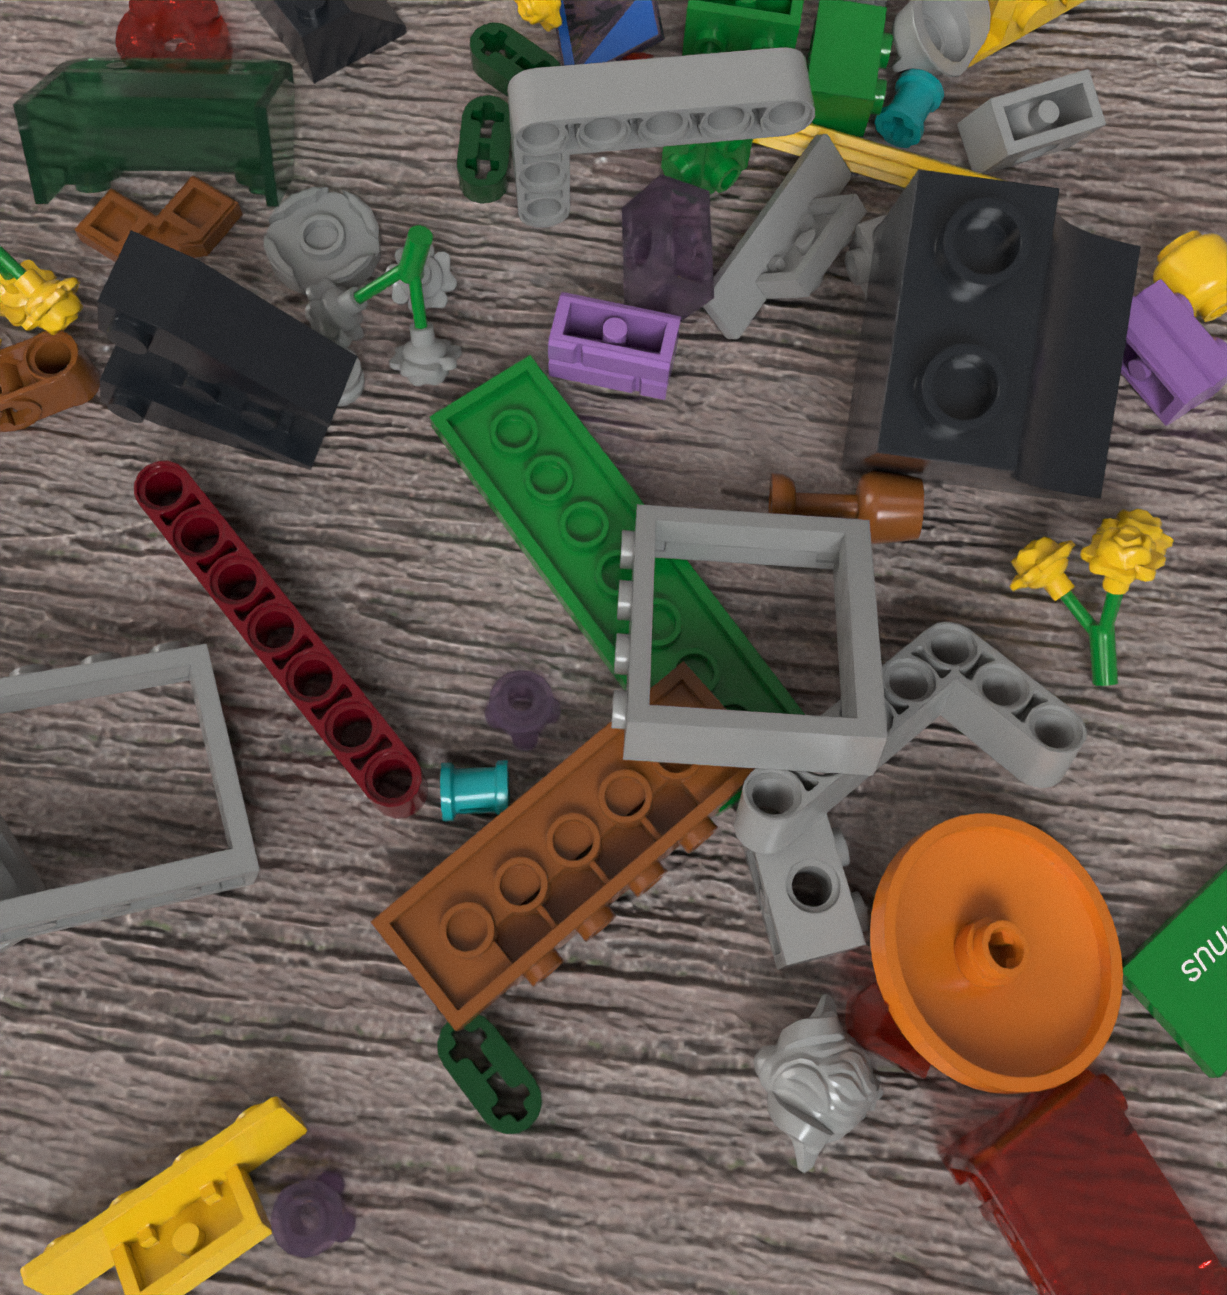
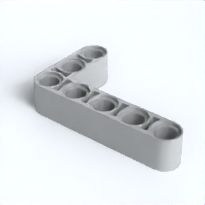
(645, 106)
(936, 674)

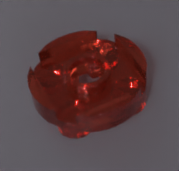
(155, 22)

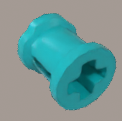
(904, 118)
(474, 789)

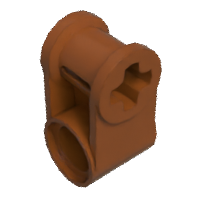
(33, 383)

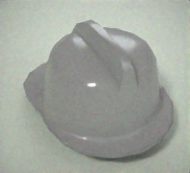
(940, 35)

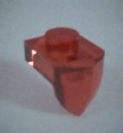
(877, 1032)

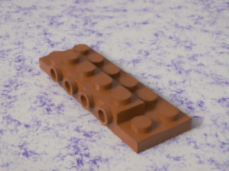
(555, 864)

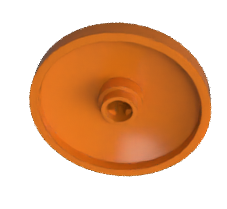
(996, 954)

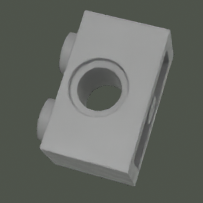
(1031, 122)
(801, 931)

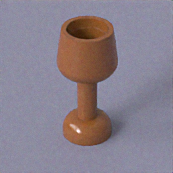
(885, 498)

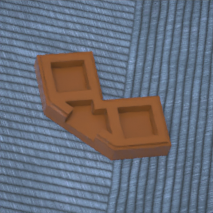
(189, 223)

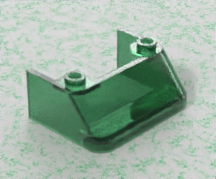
(159, 115)

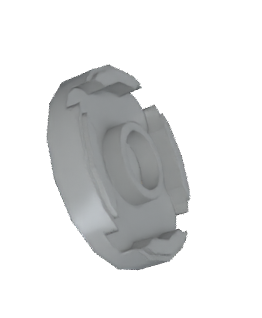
(322, 237)

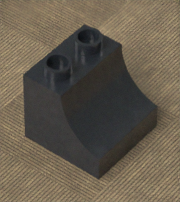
(990, 341)

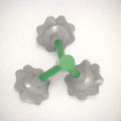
(417, 279)

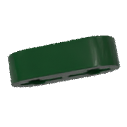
(519, 55)
(474, 148)
(476, 1084)

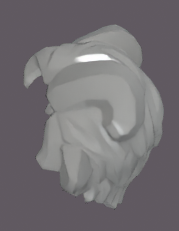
(817, 1082)

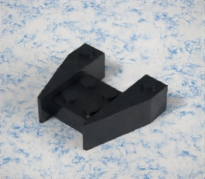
(215, 357)

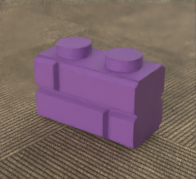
(613, 345)
(1171, 354)

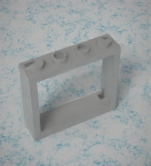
(750, 738)
(157, 885)

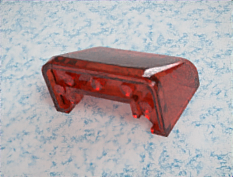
(1083, 1197)

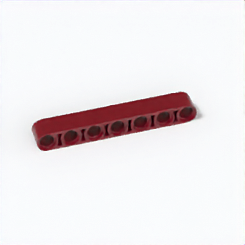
(266, 610)

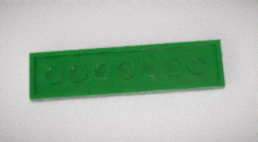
(568, 518)

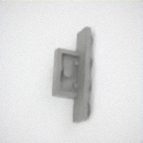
(789, 240)

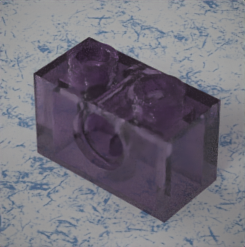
(668, 248)

